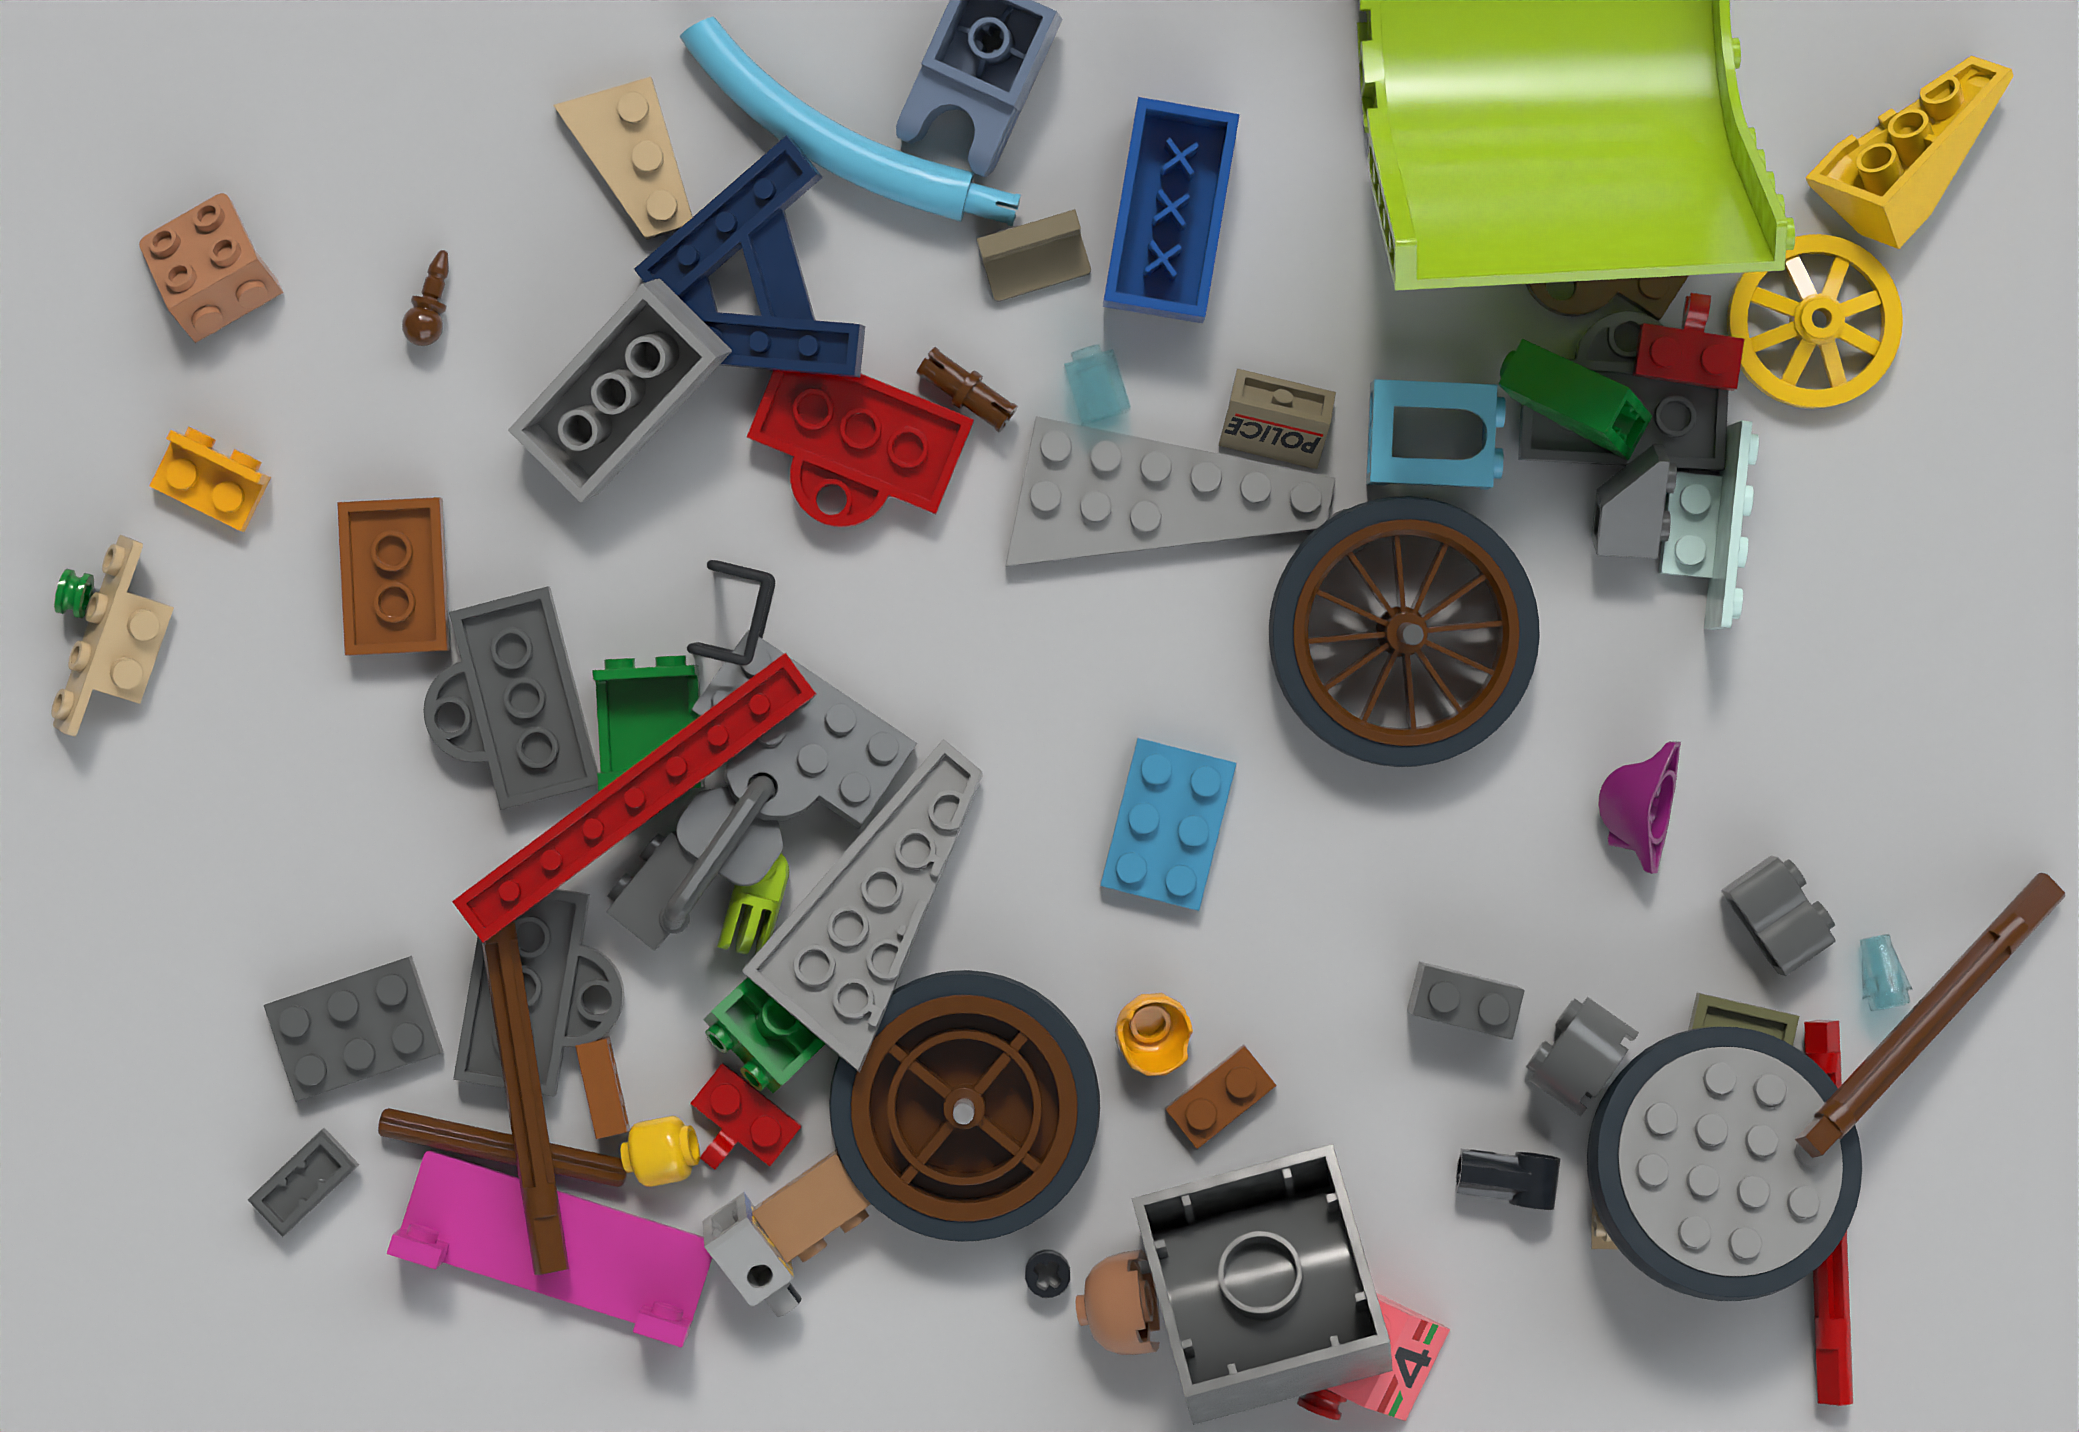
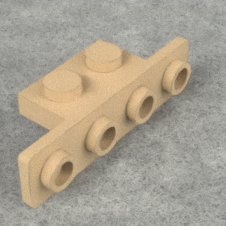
(118, 641)

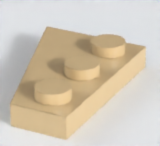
(633, 152)

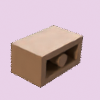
(811, 1208)

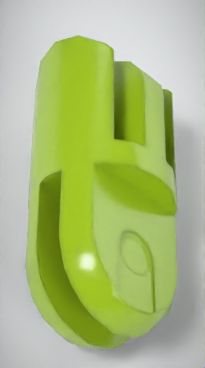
(762, 895)

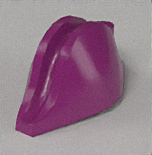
(1638, 805)

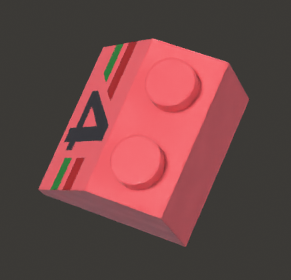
(1414, 1349)

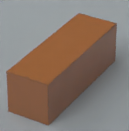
(603, 1088)

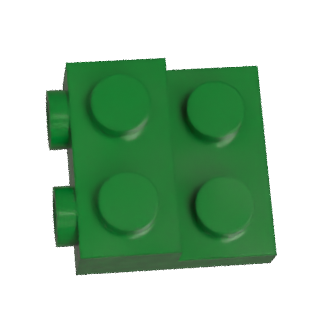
(761, 1035)

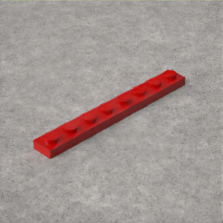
(634, 798)

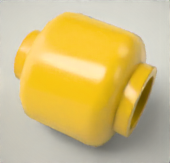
(660, 1151)

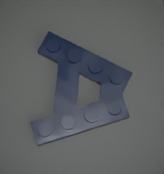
(754, 218)

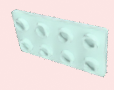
(1708, 527)

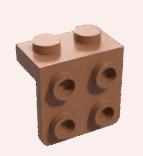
(208, 268)

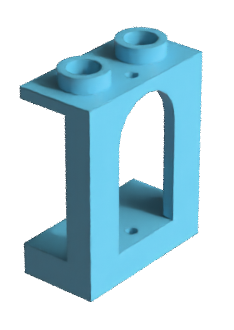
(1473, 472)

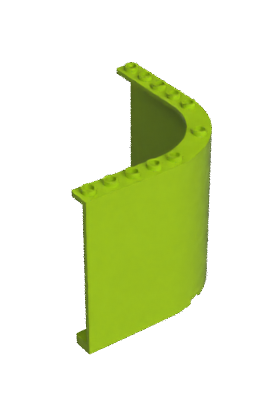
(1562, 142)

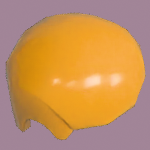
(1153, 1034)

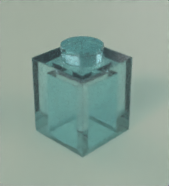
(1096, 384)

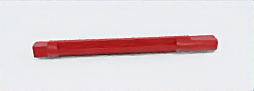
(1832, 1276)

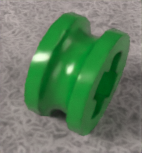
(73, 593)

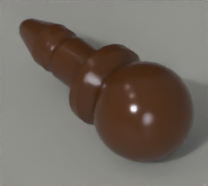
(423, 322)

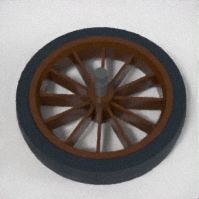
(1404, 631)

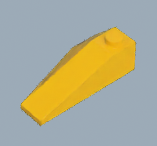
(1903, 166)

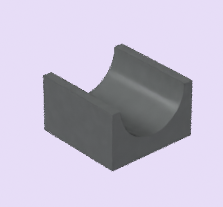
(1263, 1284)

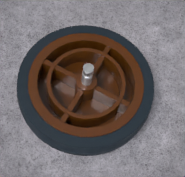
(967, 1107)

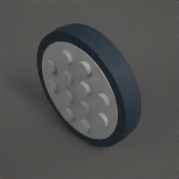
(1705, 1169)

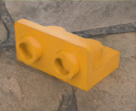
(210, 480)

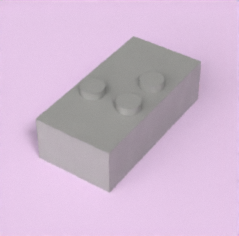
(619, 390)

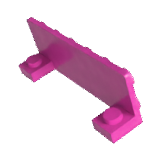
(614, 1257)

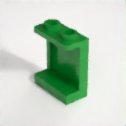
(641, 710)

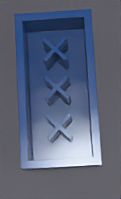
(1171, 210)

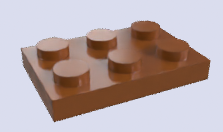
(393, 576)

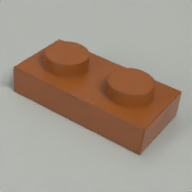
(1220, 1096)

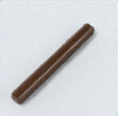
(496, 1146)

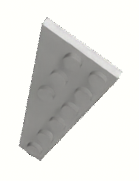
(1127, 493)

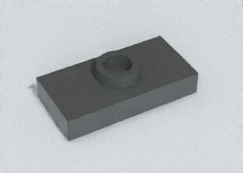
(303, 1182)

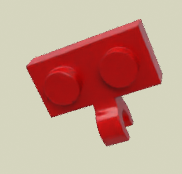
(1689, 353)
(744, 1118)

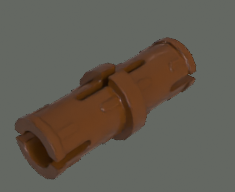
(967, 389)

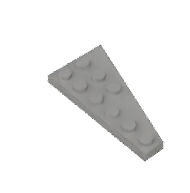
(853, 932)

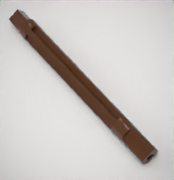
(1930, 1015)
(525, 1102)

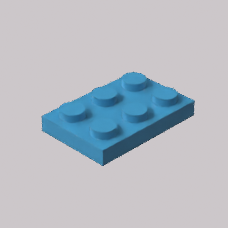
(1168, 824)

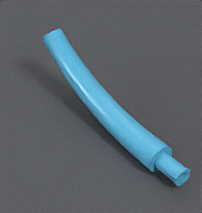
(836, 148)

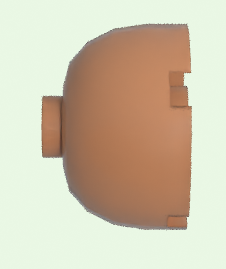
(1120, 1304)

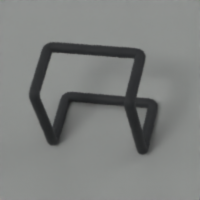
(758, 620)

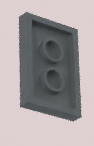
(353, 1028)

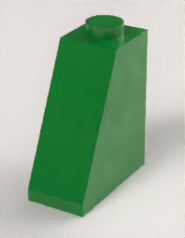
(1575, 397)

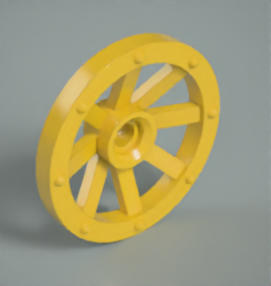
(1810, 336)

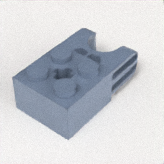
(985, 85)

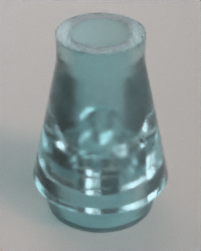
(1883, 976)

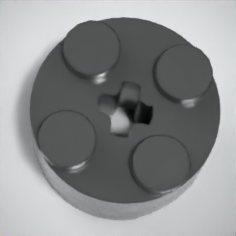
(1581, 1055)

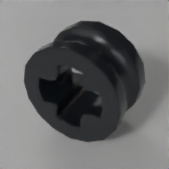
(1032, 1275)

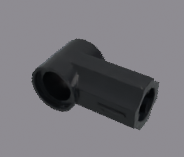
(1521, 1178)

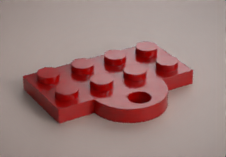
(861, 439)

